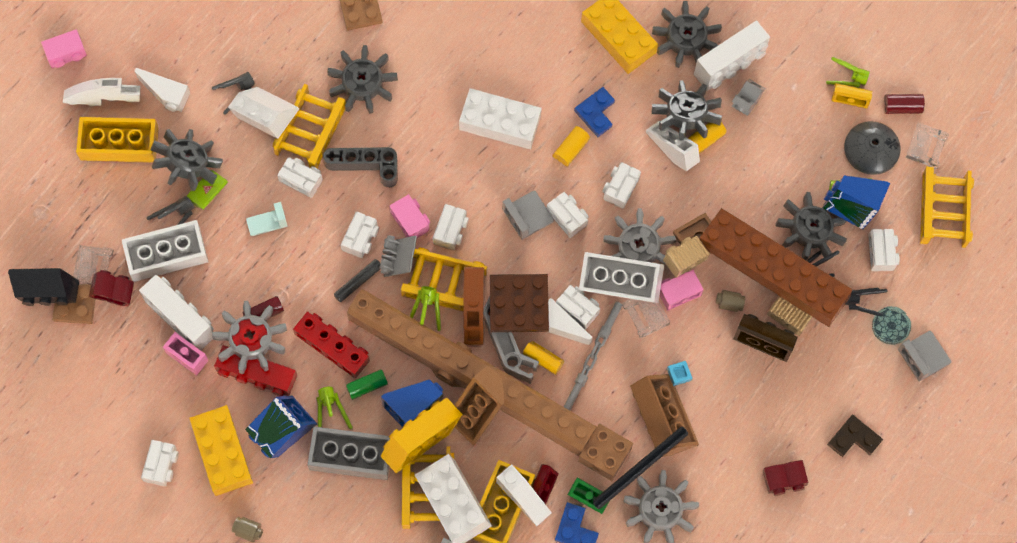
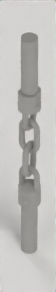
(603, 333)

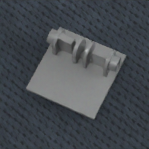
(397, 255)

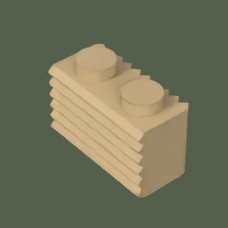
(686, 256)
(789, 316)

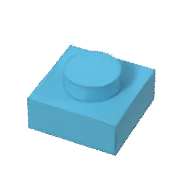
(679, 373)

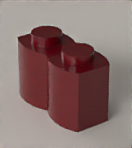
(111, 288)
(785, 477)

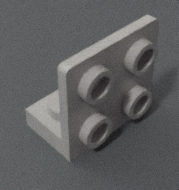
(527, 214)
(924, 355)

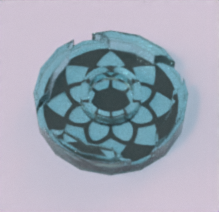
(892, 326)

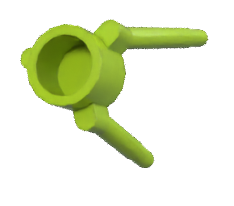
(859, 75)
(427, 296)
(327, 398)

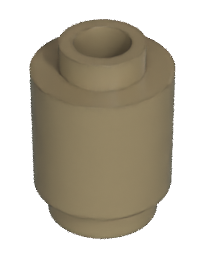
(730, 301)
(247, 529)

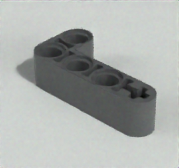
(360, 163)

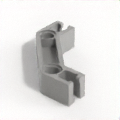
(508, 350)

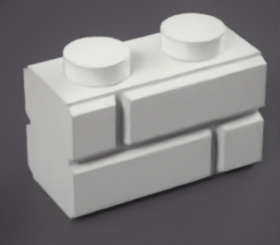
(300, 177)
(621, 185)
(567, 214)
(450, 226)
(359, 235)
(882, 250)
(578, 306)
(159, 463)

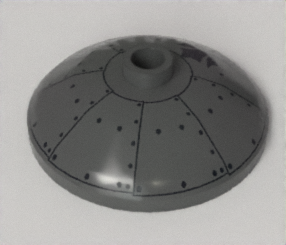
(869, 157)

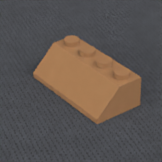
(480, 404)
(663, 411)

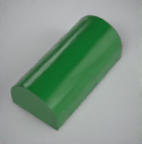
(366, 384)
(586, 494)

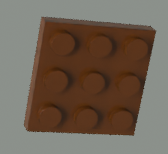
(519, 303)

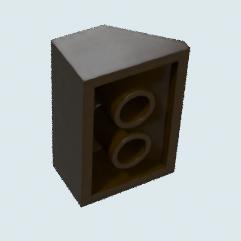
(765, 337)

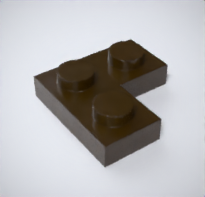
(854, 432)

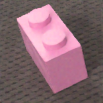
(64, 49)
(409, 217)
(680, 290)
(185, 353)

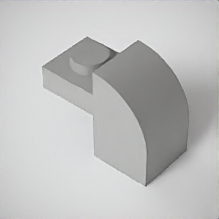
(748, 97)

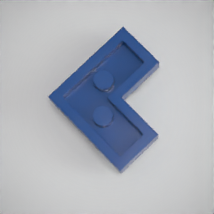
(591, 111)
(569, 528)

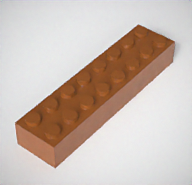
(775, 267)

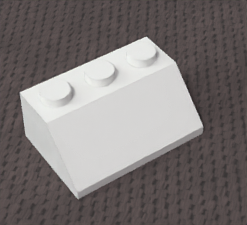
(263, 110)

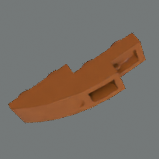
(473, 306)

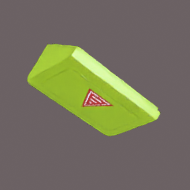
(206, 192)

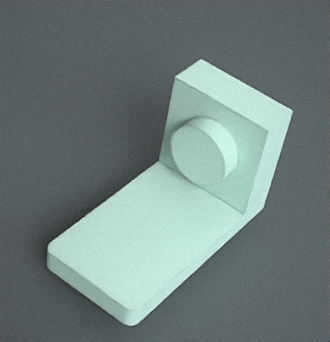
(267, 221)

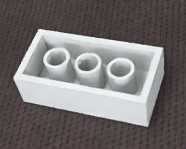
(732, 56)
(500, 118)
(164, 251)
(621, 277)
(176, 312)
(453, 500)

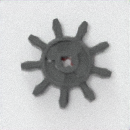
(686, 33)
(363, 70)
(687, 110)
(186, 159)
(811, 227)

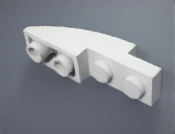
(93, 92)

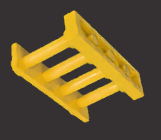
(321, 141)
(929, 214)
(449, 298)
(409, 496)

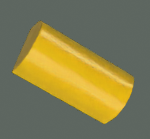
(851, 95)
(714, 133)
(571, 146)
(545, 357)

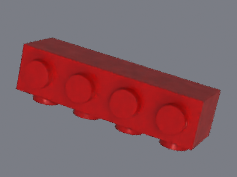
(331, 344)

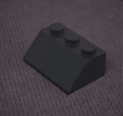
(43, 286)

